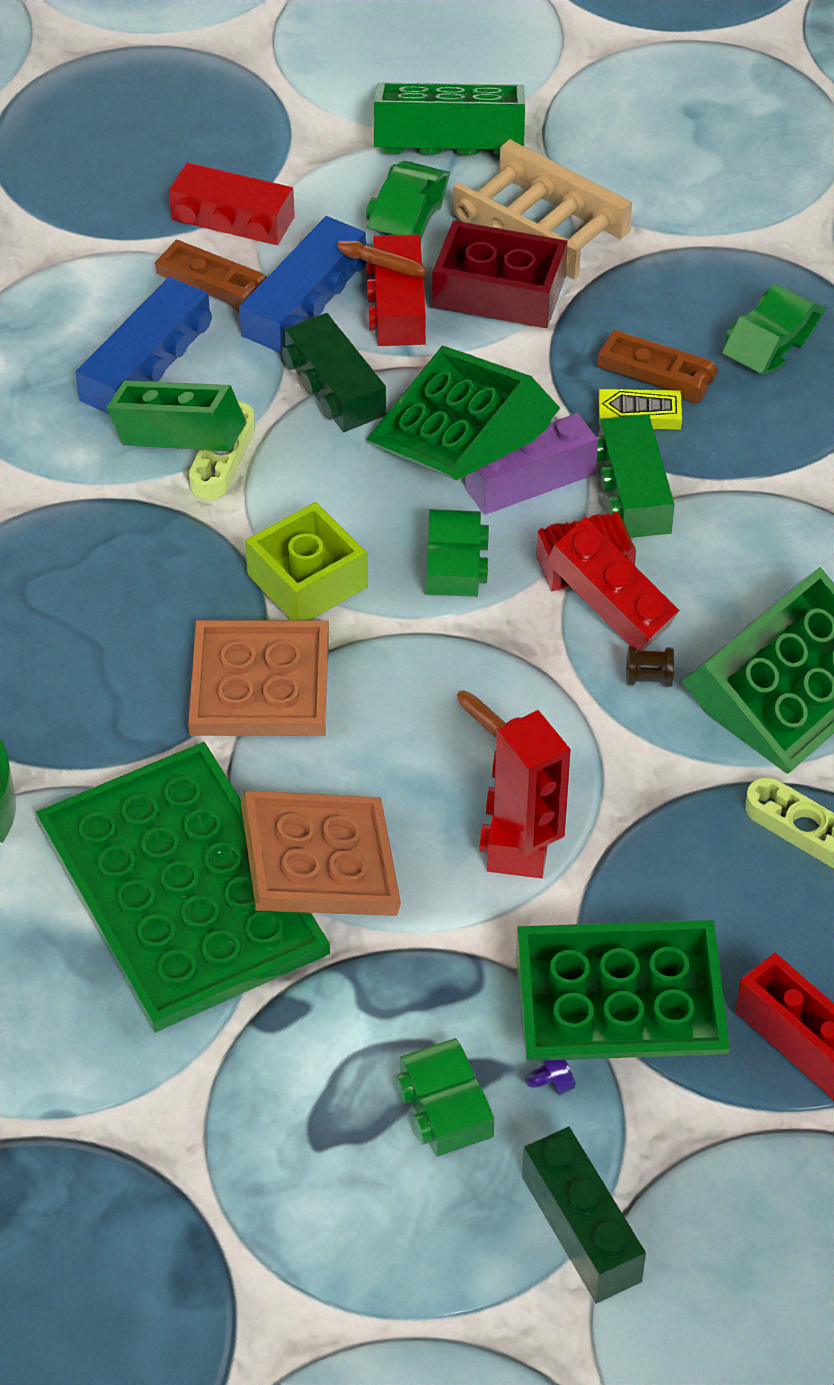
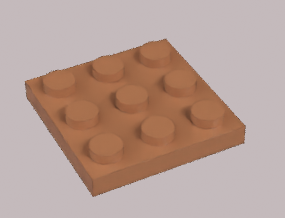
(259, 678)
(319, 853)

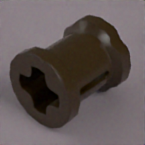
(662, 674)

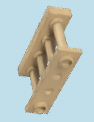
(550, 182)

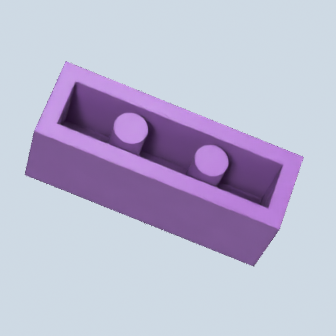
(555, 459)

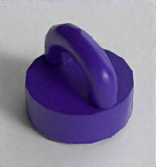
(552, 1071)

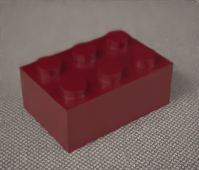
(499, 274)

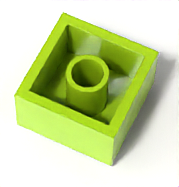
(306, 563)

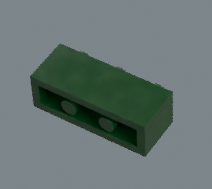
(334, 372)
(583, 1214)

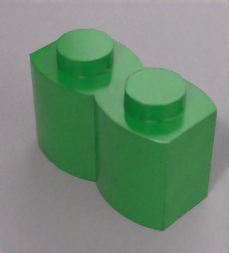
(454, 553)
(445, 1097)

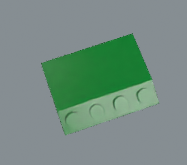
(448, 116)
(464, 414)
(777, 676)
(620, 990)

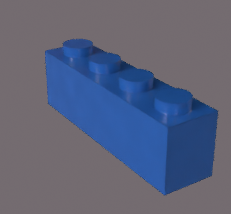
(301, 284)
(145, 342)

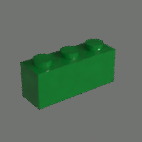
(176, 415)
(635, 475)

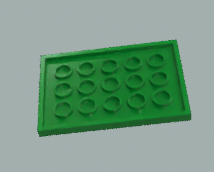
(172, 886)

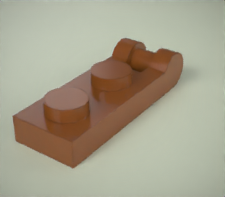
(209, 273)
(657, 365)

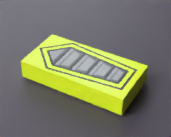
(661, 405)

